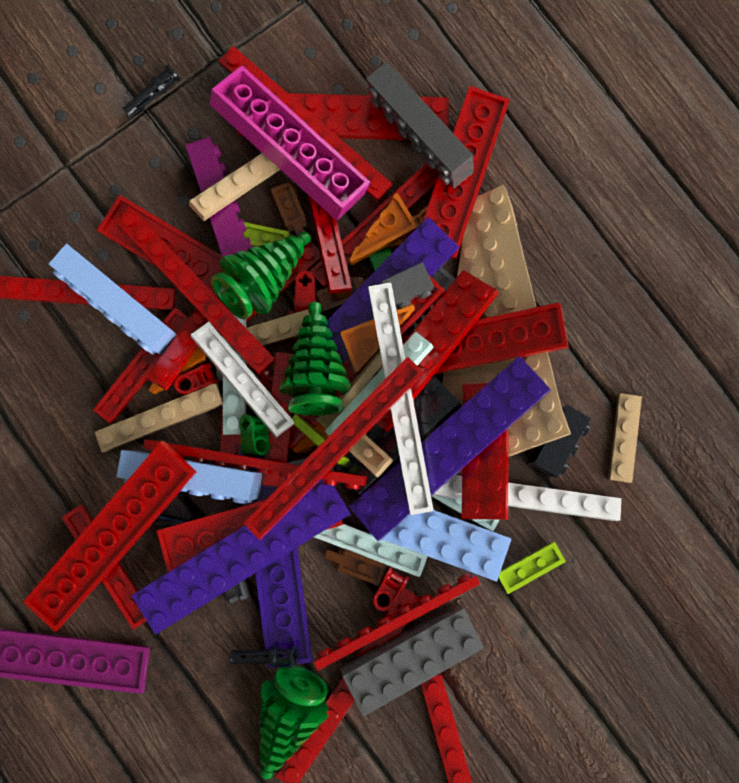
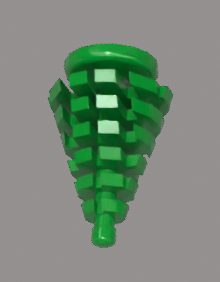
(257, 276)
(315, 369)
(290, 712)

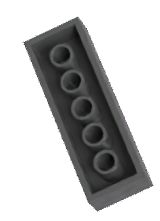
(420, 126)
(411, 658)

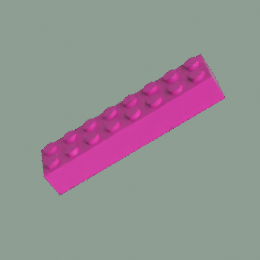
(288, 142)

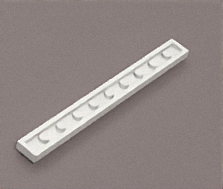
(403, 411)
(548, 500)

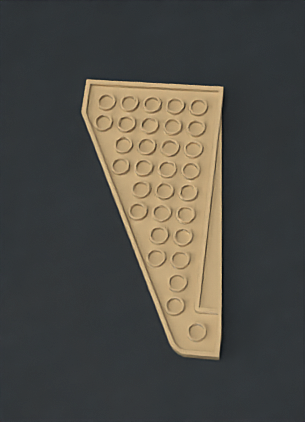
(495, 256)

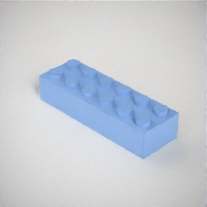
(109, 297)
(213, 479)
(452, 542)

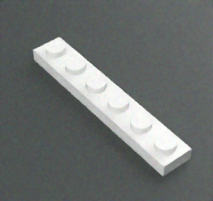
(242, 379)

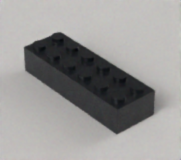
(432, 409)

